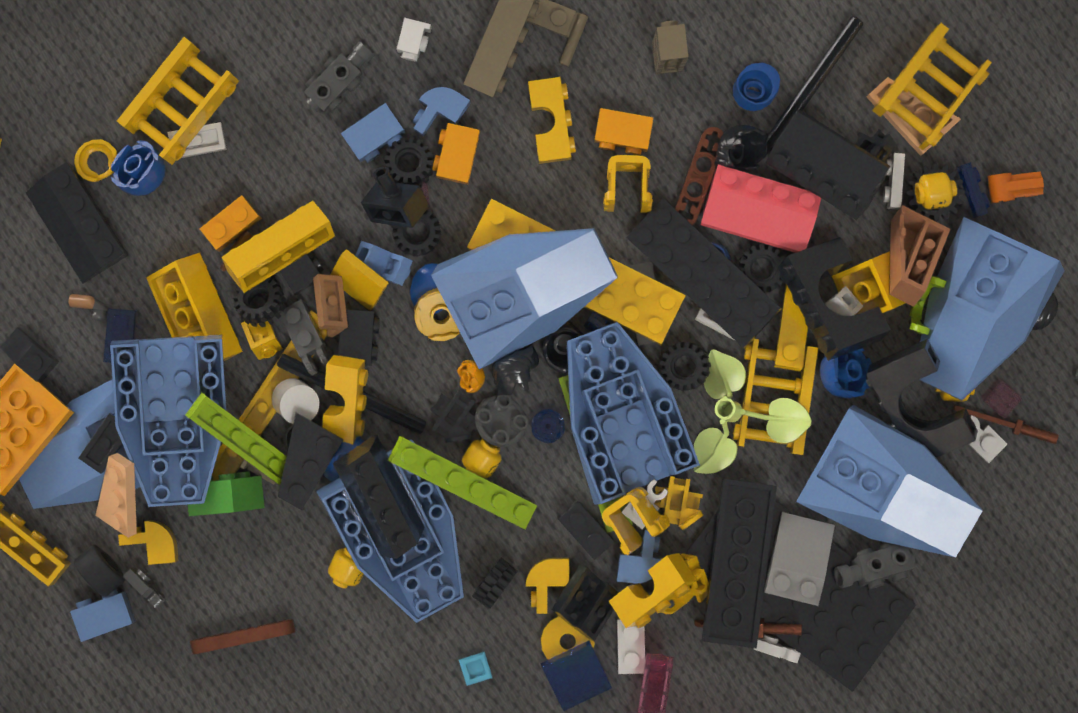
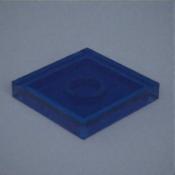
(576, 675)

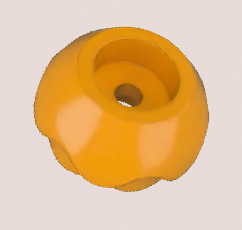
(471, 377)

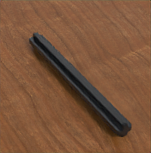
(816, 78)
(372, 403)

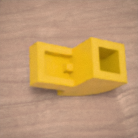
(159, 541)
(543, 574)

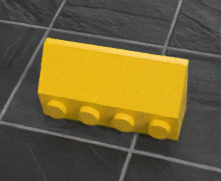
(192, 302)

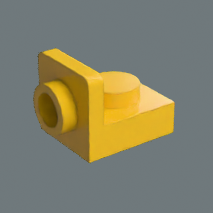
(262, 340)

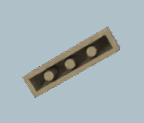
(498, 45)
(670, 47)

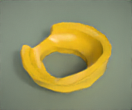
(83, 153)

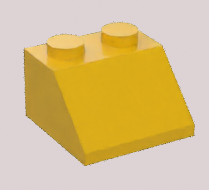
(869, 284)

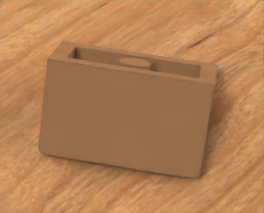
(330, 303)

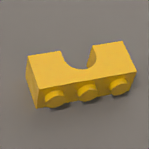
(550, 96)
(347, 378)
(670, 580)

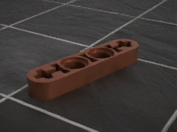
(696, 176)
(242, 636)

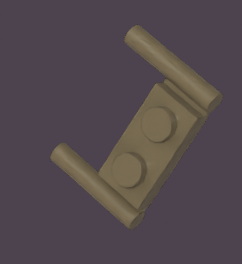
(562, 22)

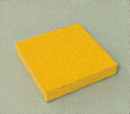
(359, 280)

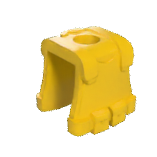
(628, 163)
(626, 533)

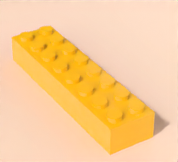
(630, 300)

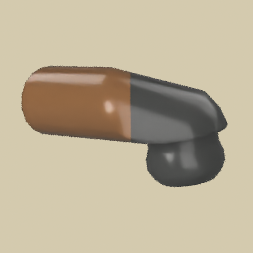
(89, 302)

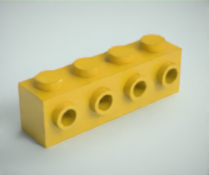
(278, 246)
(30, 549)

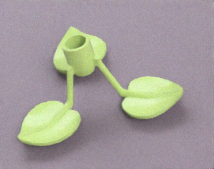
(728, 375)

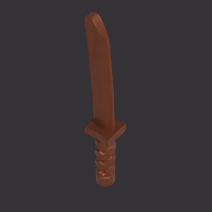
(1018, 428)
(769, 628)

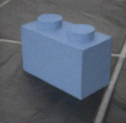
(373, 133)
(102, 616)

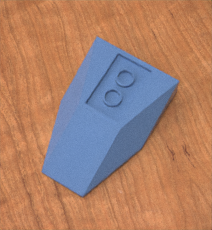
(521, 288)
(986, 306)
(152, 393)
(623, 415)
(57, 473)
(889, 488)
(424, 576)

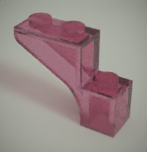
(655, 683)

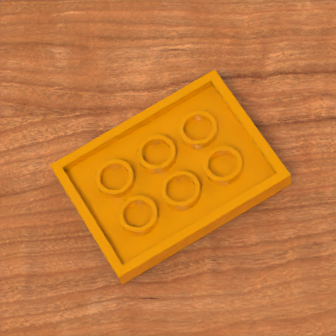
(27, 423)

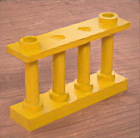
(906, 82)
(153, 94)
(801, 386)

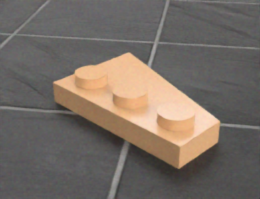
(915, 106)
(117, 495)

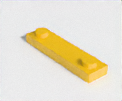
(791, 335)

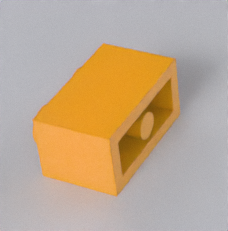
(623, 131)
(457, 153)
(230, 223)

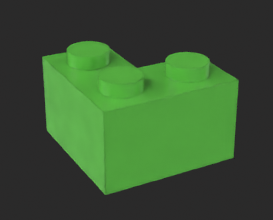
(231, 494)

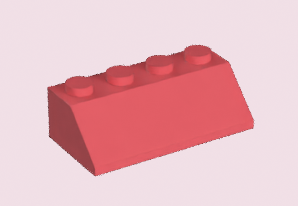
(760, 209)

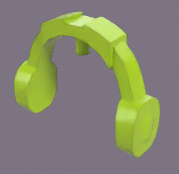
(916, 311)

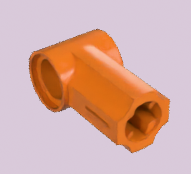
(1008, 187)

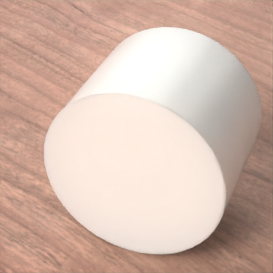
(295, 396)

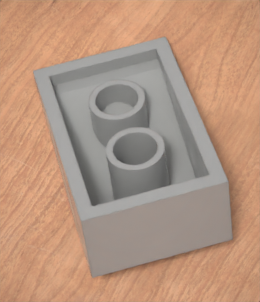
(799, 559)

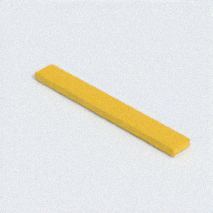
(259, 411)

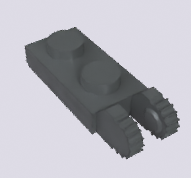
(304, 335)

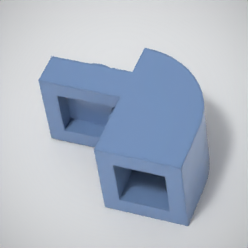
(440, 101)
(387, 264)
(635, 567)

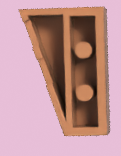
(913, 253)

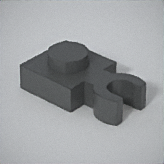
(140, 581)

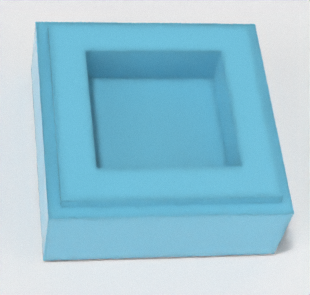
(475, 668)

